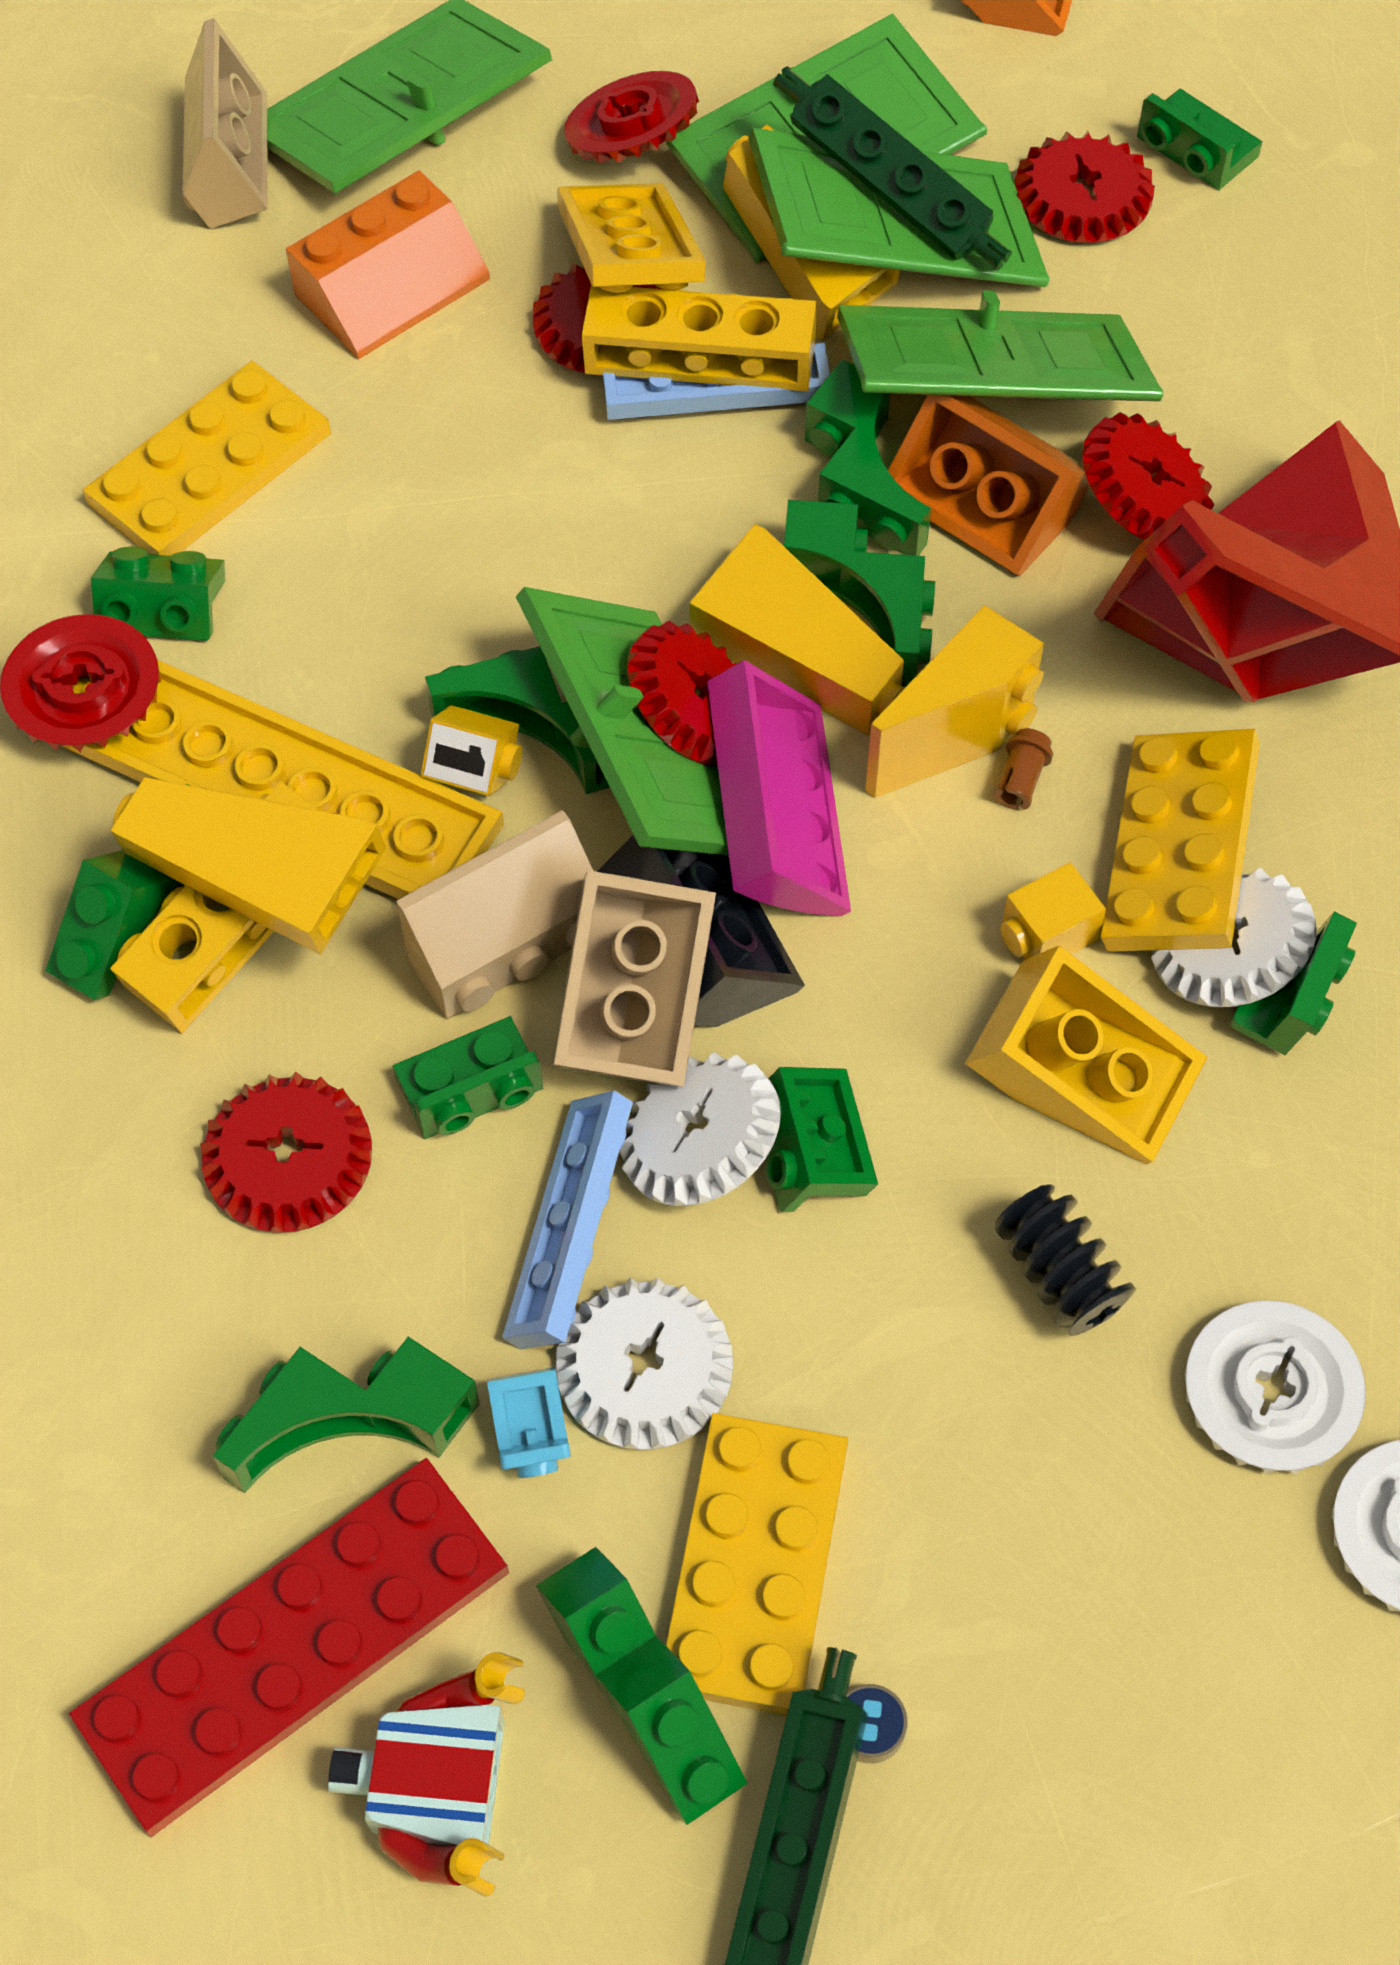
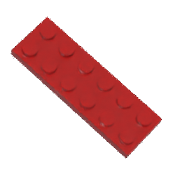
(288, 1646)

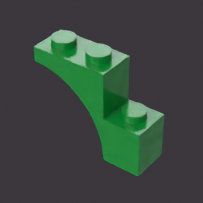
(846, 425)
(879, 586)
(520, 691)
(107, 906)
(306, 1402)
(643, 1683)

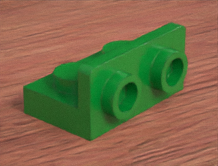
(1197, 137)
(469, 1078)
(818, 1138)

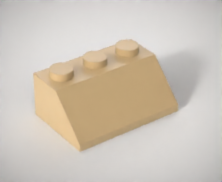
(223, 133)
(496, 916)
(633, 979)

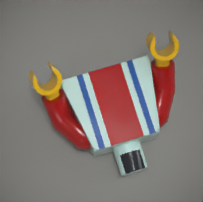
(436, 1775)

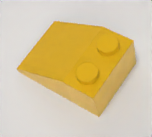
(957, 705)
(1086, 1055)

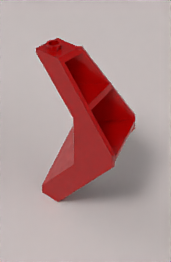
(1280, 582)

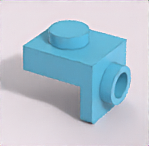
(529, 1422)

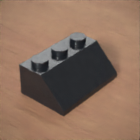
(743, 955)

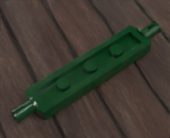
(892, 167)
(800, 1822)

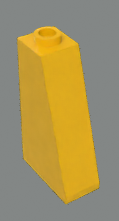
(804, 279)
(797, 631)
(255, 855)

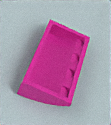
(777, 793)

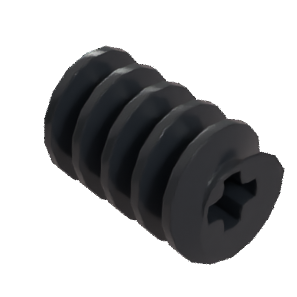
(1061, 1261)

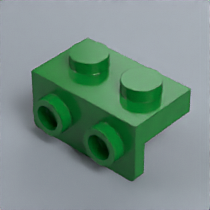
(159, 592)
(1301, 1004)

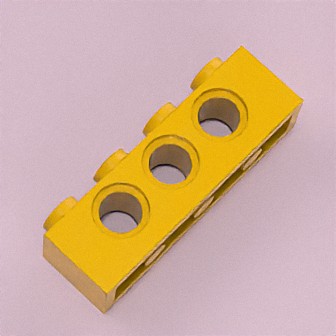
(700, 337)
(225, 942)

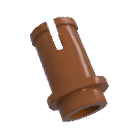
(1027, 756)

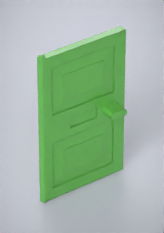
(877, 67)
(399, 93)
(837, 218)
(996, 353)
(660, 791)

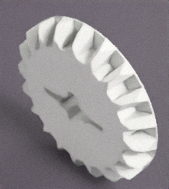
(1274, 942)
(708, 1162)
(1320, 1376)
(662, 1403)
(1369, 1523)

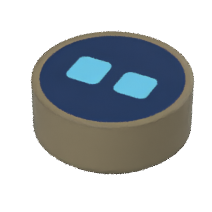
(885, 1722)

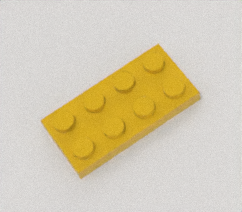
(630, 236)
(207, 461)
(1181, 841)
(756, 1561)

